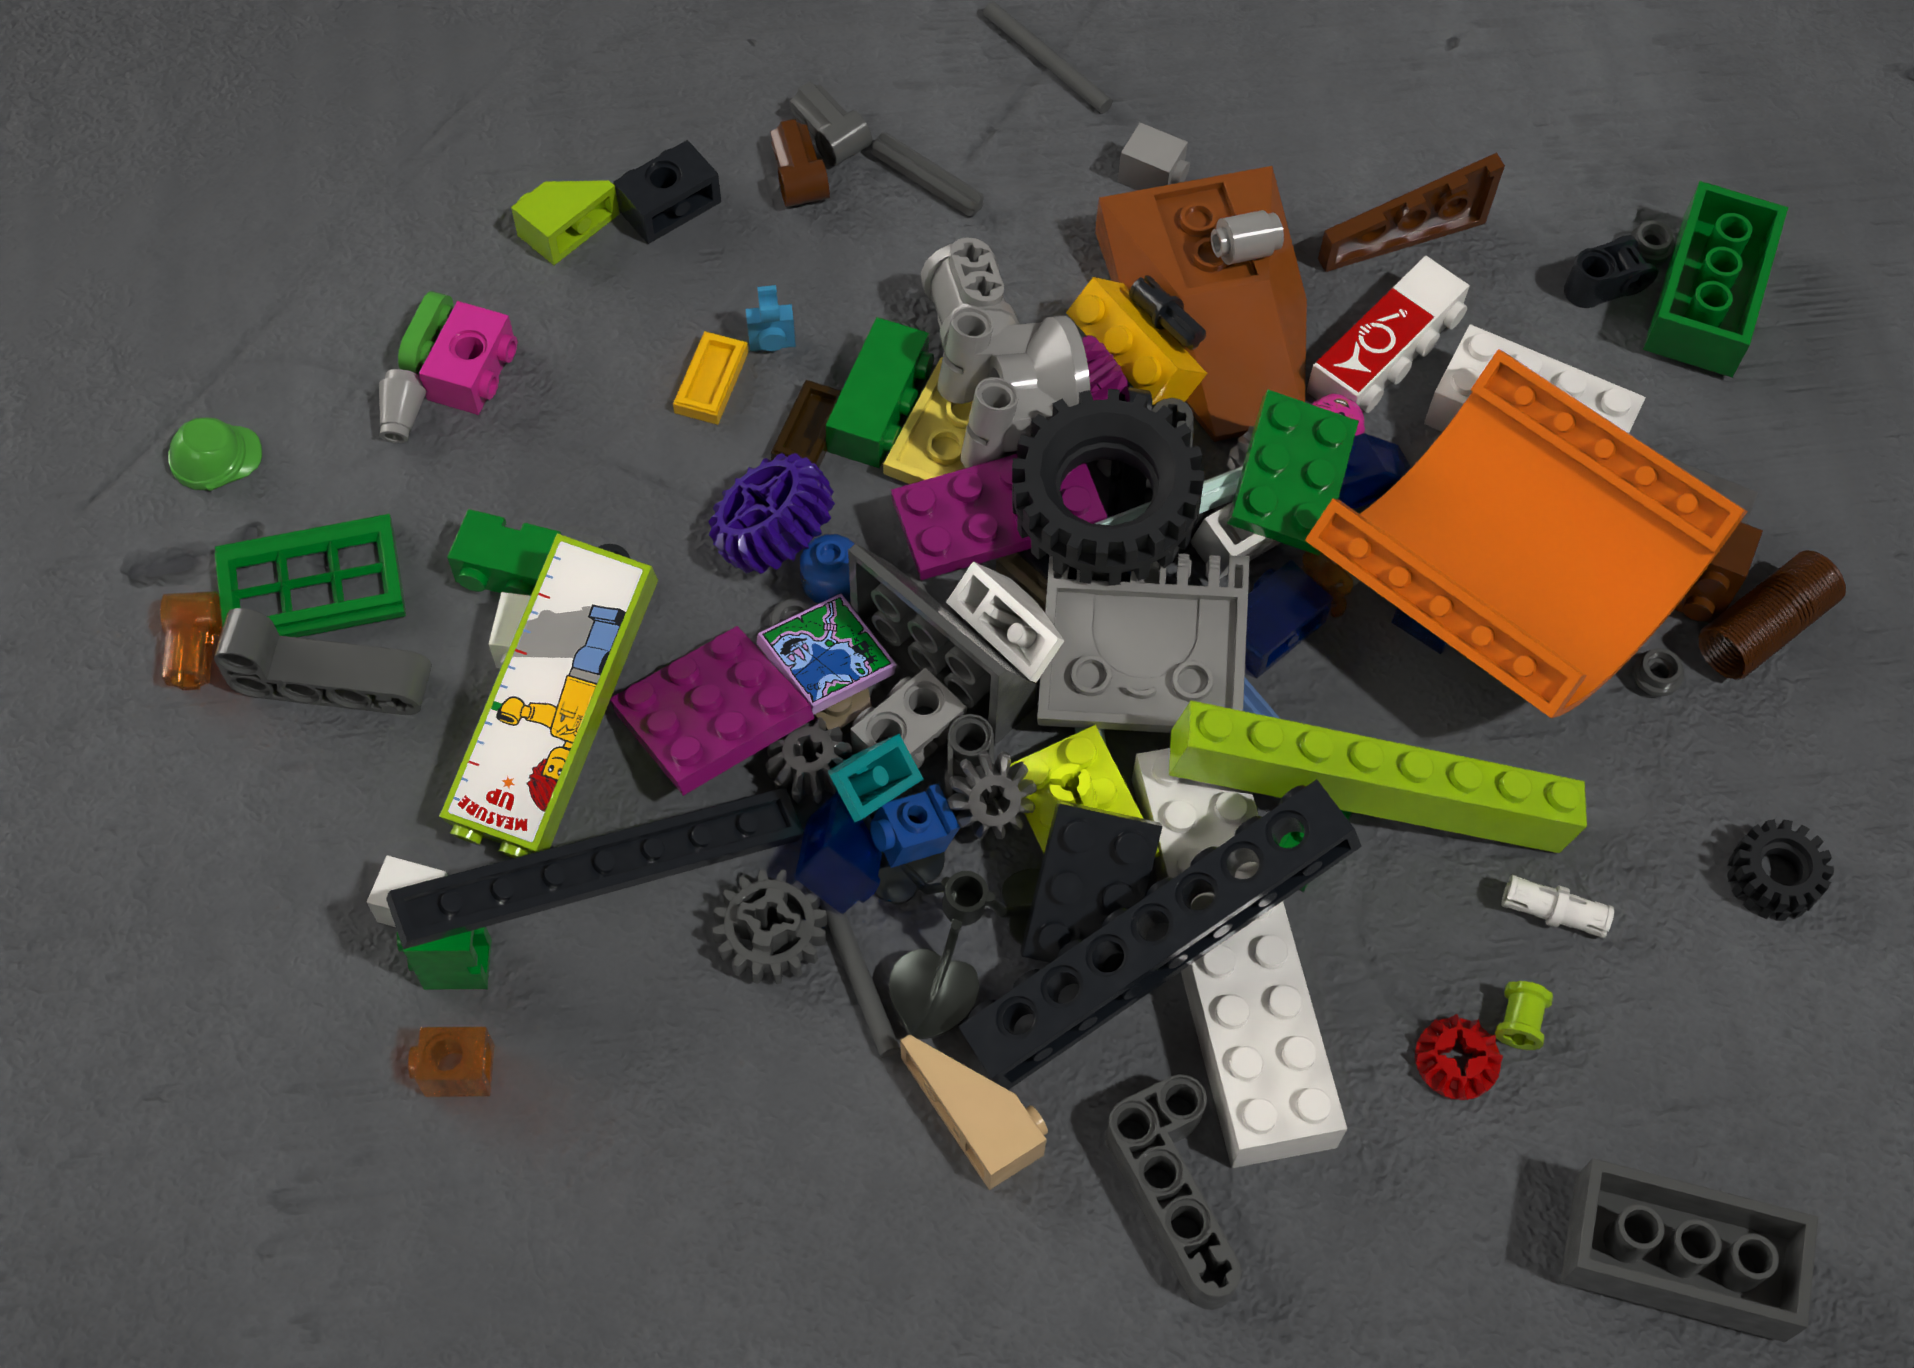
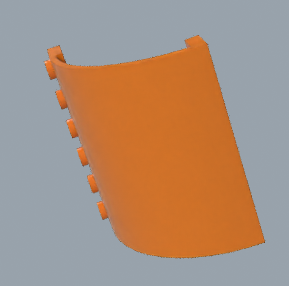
(1535, 538)

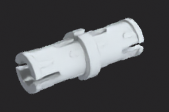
(1558, 906)

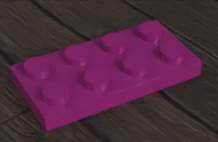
(971, 515)

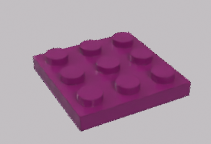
(711, 709)

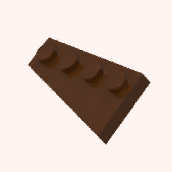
(1422, 215)

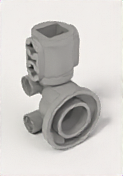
(992, 358)

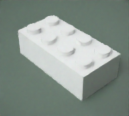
(1477, 350)

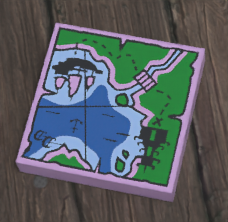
(826, 653)

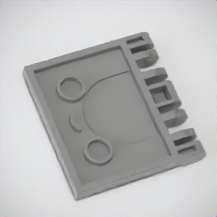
(1144, 647)

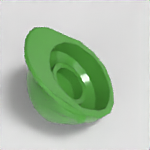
(213, 453)

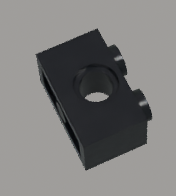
(667, 191)

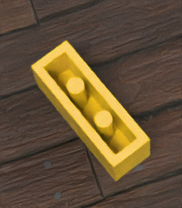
(1146, 354)

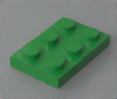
(1291, 469)

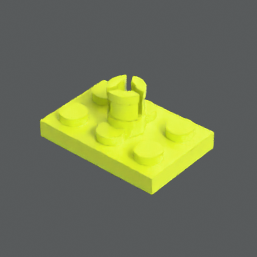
(1078, 773)

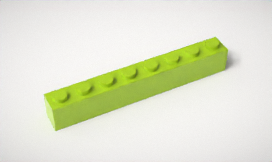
(1378, 777)

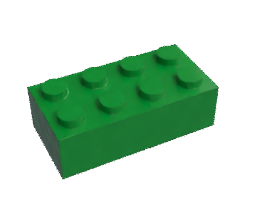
(1716, 279)

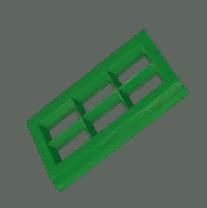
(309, 542)

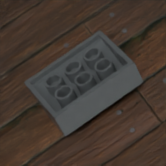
(933, 636)

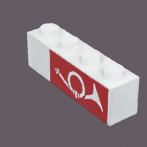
(1391, 336)

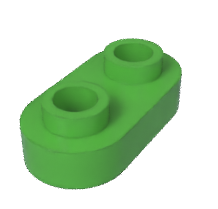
(424, 330)

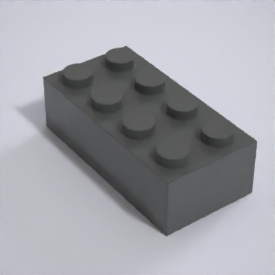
(1690, 1250)

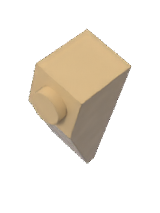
(980, 1114)

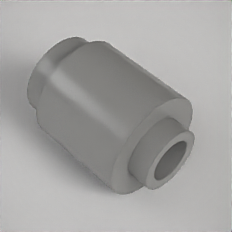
(1247, 236)

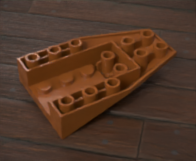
(1248, 308)

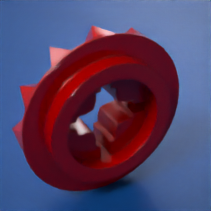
(1442, 1072)

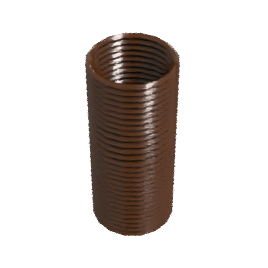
(1771, 614)

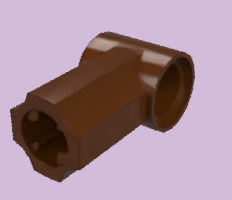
(799, 172)

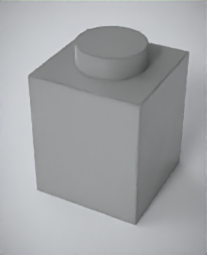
(1153, 159)

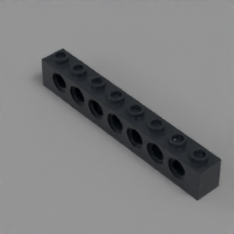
(1151, 963)

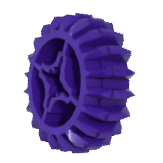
(771, 513)

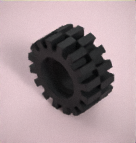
(1794, 848)

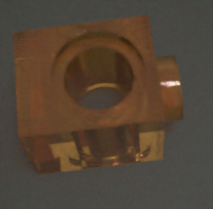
(469, 1077)

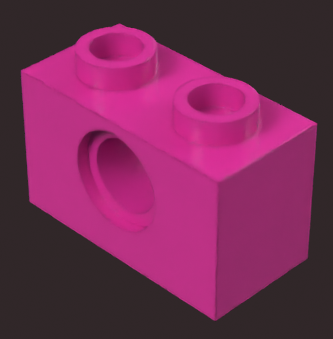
(468, 358)

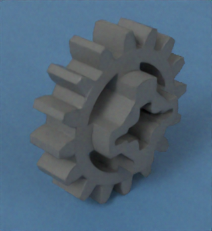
(754, 910)

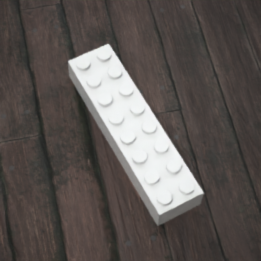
(1247, 992)

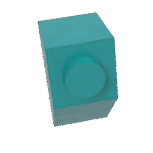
(875, 776)

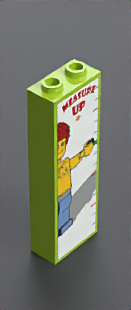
(549, 698)

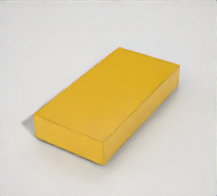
(711, 377)

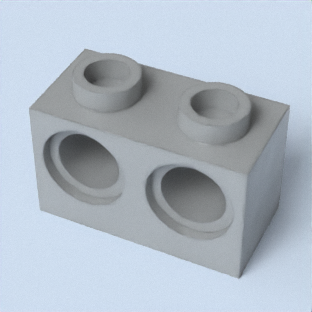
(921, 733)

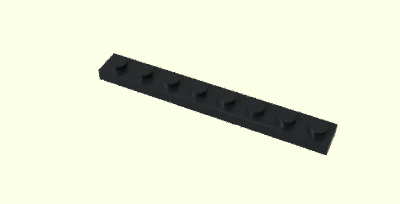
(591, 867)

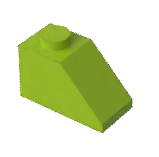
(564, 215)

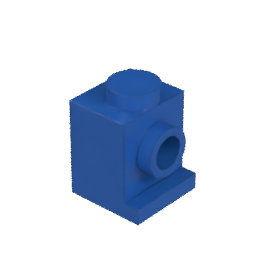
(914, 826)

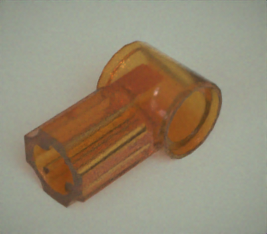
(189, 628)

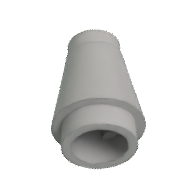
(399, 404)

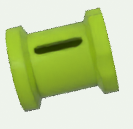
(1524, 1015)

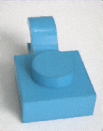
(771, 324)

